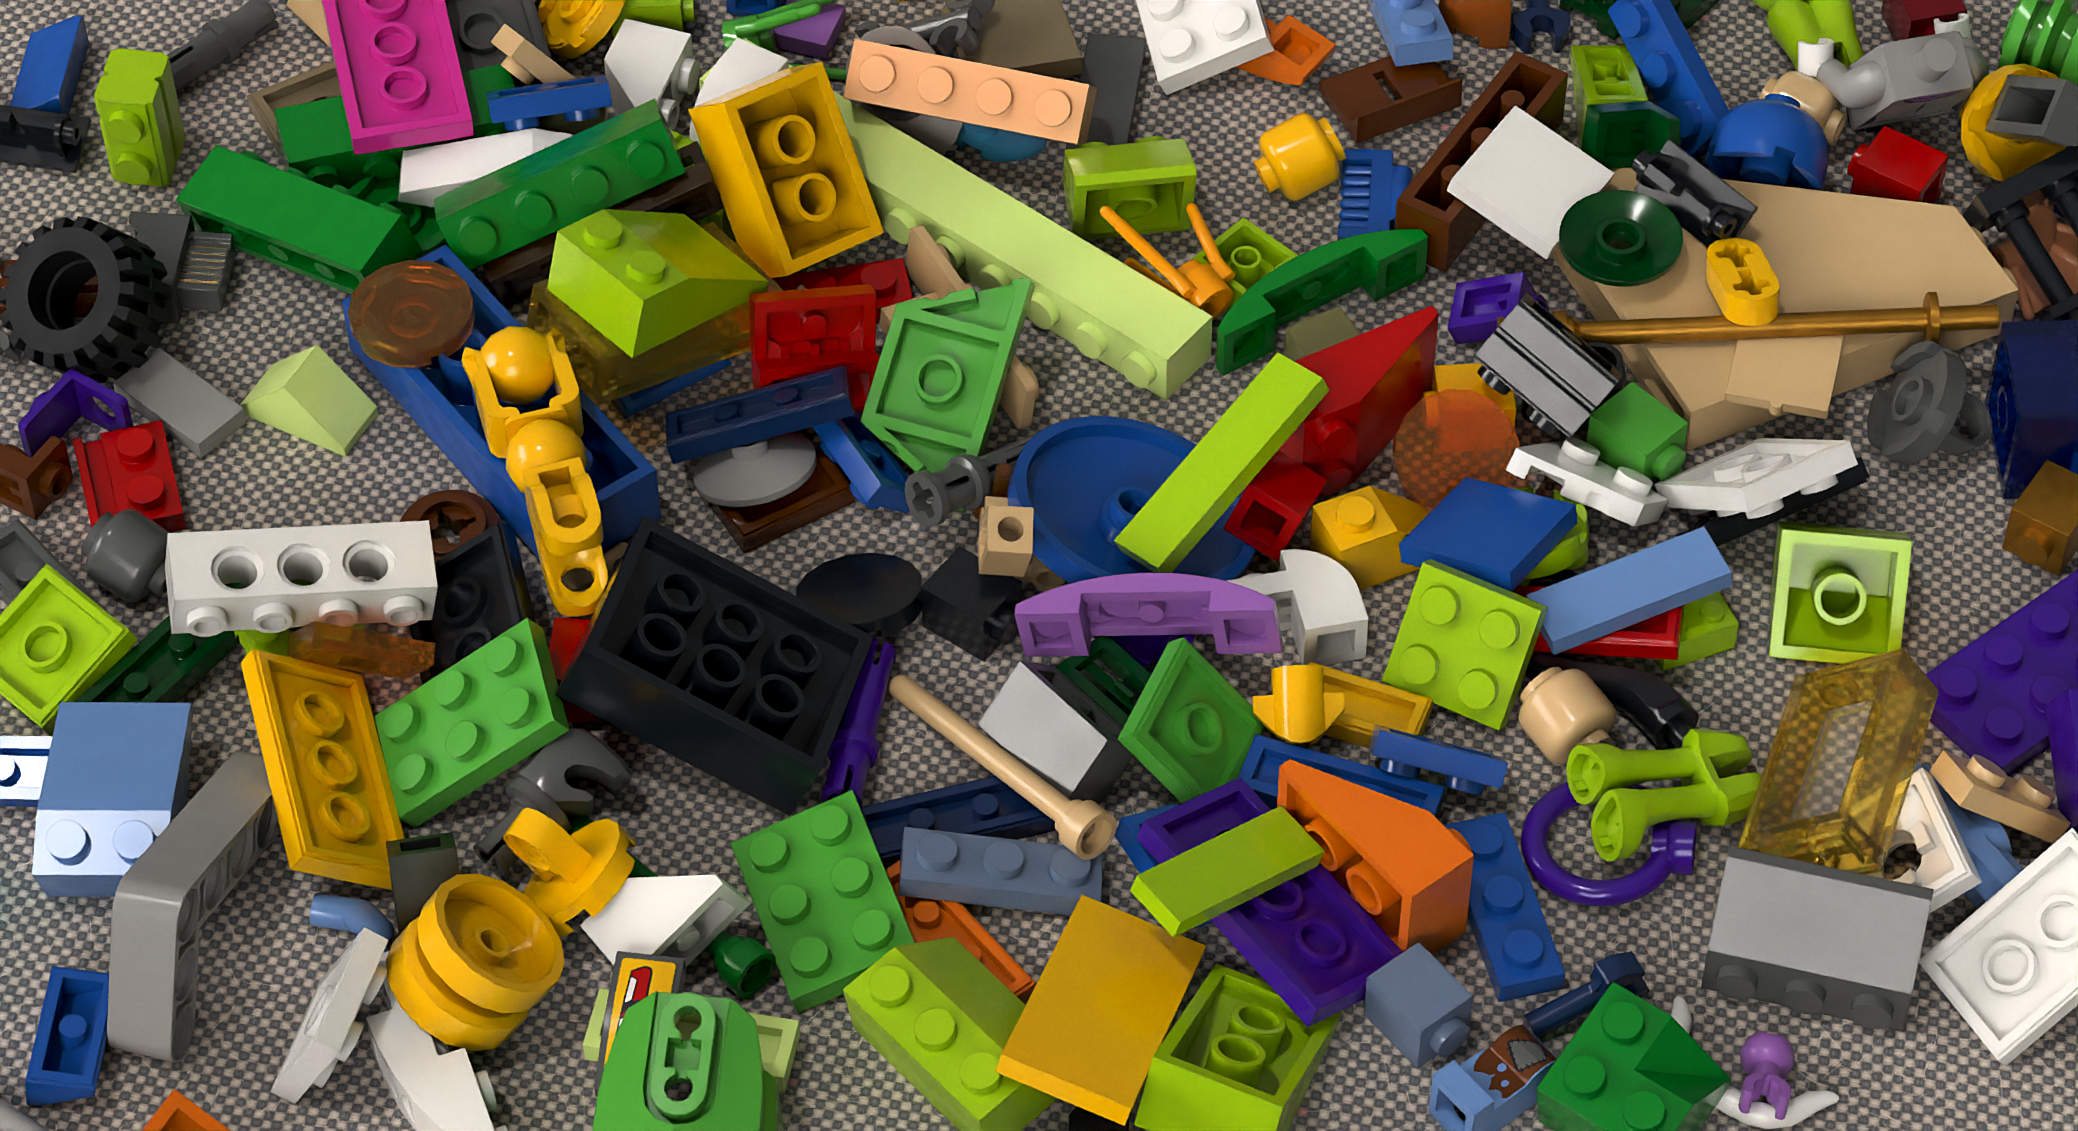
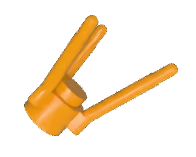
(1195, 282)

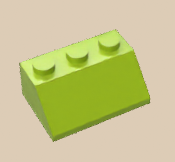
(944, 1030)

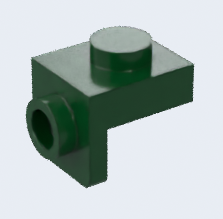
(1621, 131)

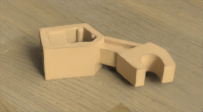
(1004, 538)

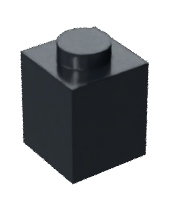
(969, 606)

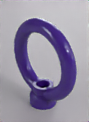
(1671, 852)

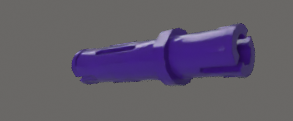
(855, 742)

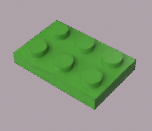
(471, 723)
(822, 898)

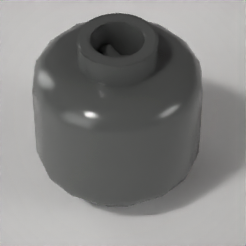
(127, 555)

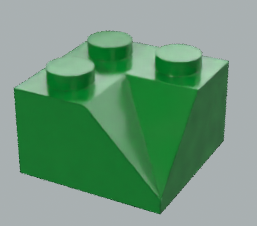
(1630, 1073)

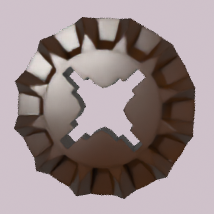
(458, 510)

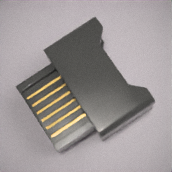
(195, 261)

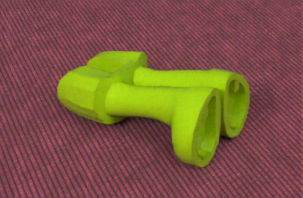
(1602, 772)

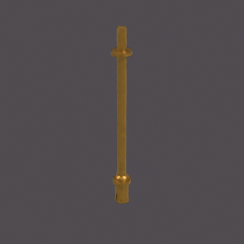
(1926, 319)

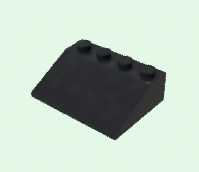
(716, 667)

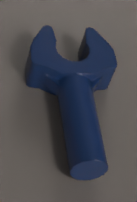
(1540, 17)
(1617, 968)

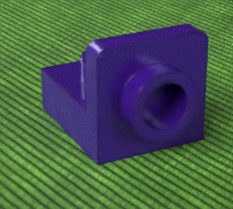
(1482, 301)

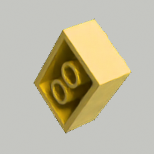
(787, 170)

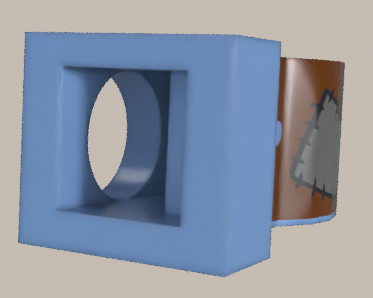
(1491, 1084)

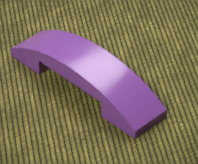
(1148, 604)

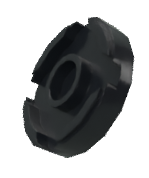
(866, 591)

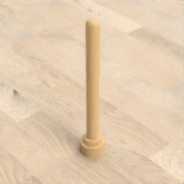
(1081, 824)

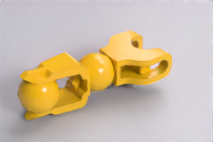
(543, 454)

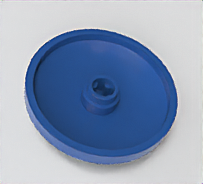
(1091, 481)

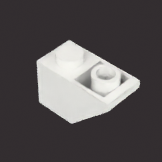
(649, 65)

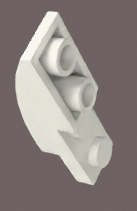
(425, 1079)

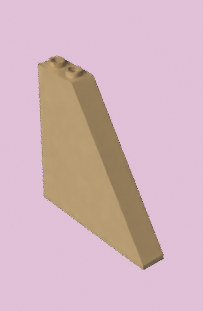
(1828, 257)

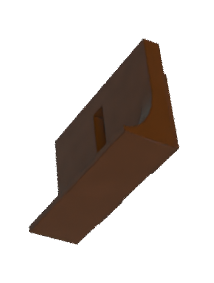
(1369, 111)

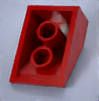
(1371, 389)

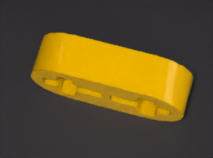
(1742, 282)

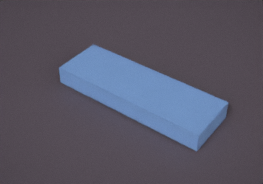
(1631, 589)

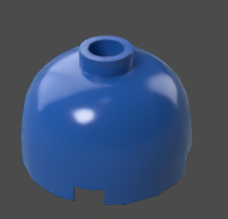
(1770, 144)

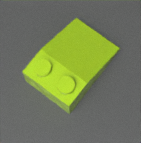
(646, 276)
(1233, 1060)

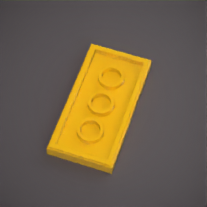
(323, 767)
(1101, 1010)

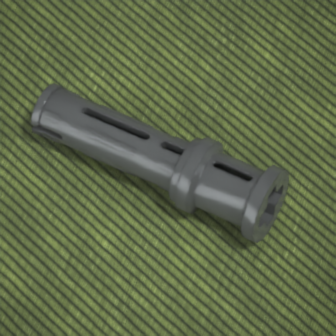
(949, 483)

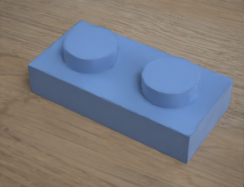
(1413, 30)

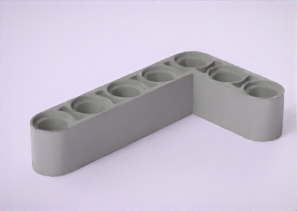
(171, 896)

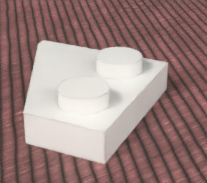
(1591, 482)

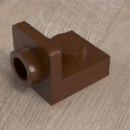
(34, 482)

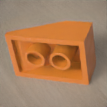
(1385, 854)

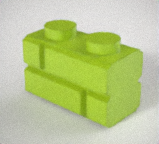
(140, 117)

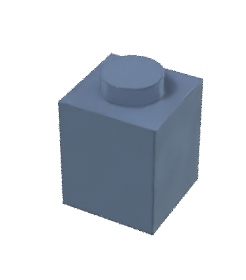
(1418, 1006)

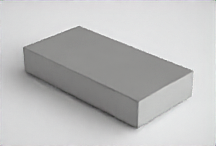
(185, 402)

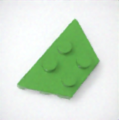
(945, 373)

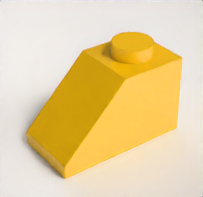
(1365, 533)

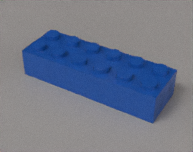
(446, 409)

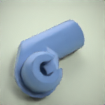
(349, 915)

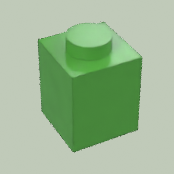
(1639, 434)

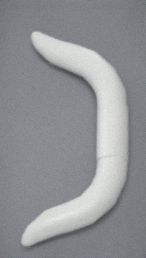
(1760, 1113)

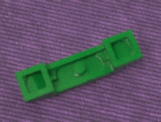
(1374, 260)

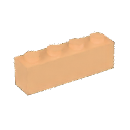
(970, 92)

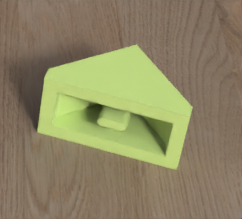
(312, 401)

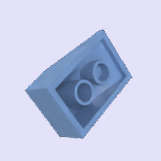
(108, 791)

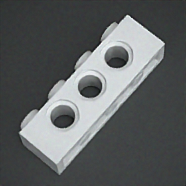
(325, 555)

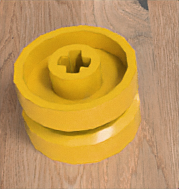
(474, 962)

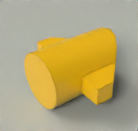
(1298, 706)

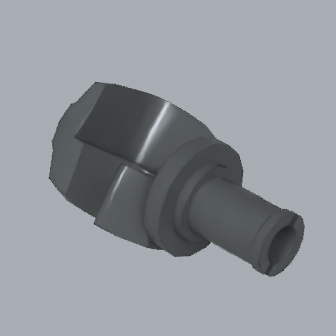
(543, 787)

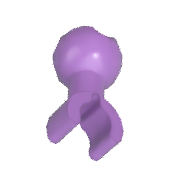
(1767, 1063)

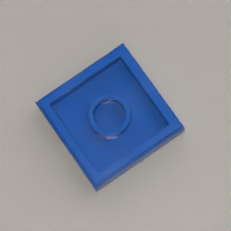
(1490, 532)

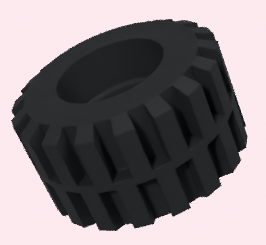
(46, 286)

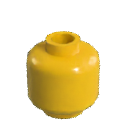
(1299, 156)

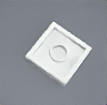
(1528, 180)

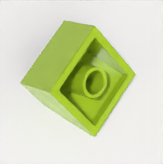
(1140, 181)
(1837, 592)

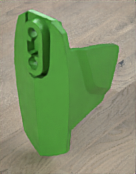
(719, 1062)

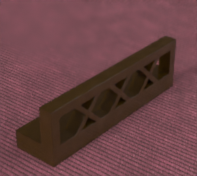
(686, 194)

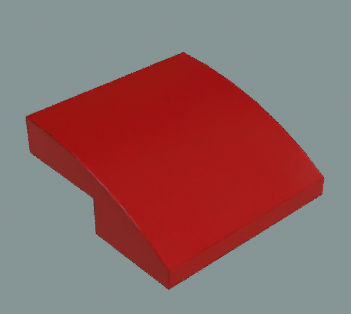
(813, 332)

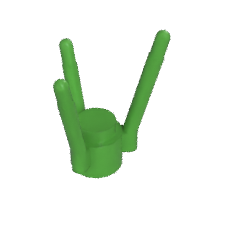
(760, 30)

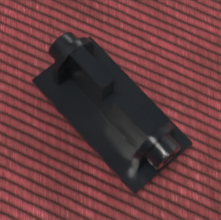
(42, 138)
(1693, 193)

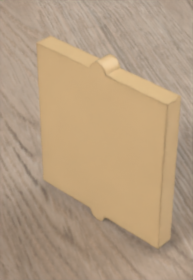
(1785, 374)

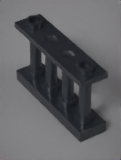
(2008, 210)

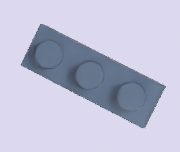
(995, 871)

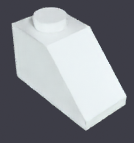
(665, 916)

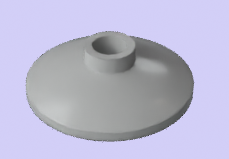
(756, 471)

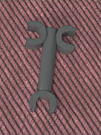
(947, 29)

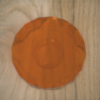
(411, 313)
(1452, 439)

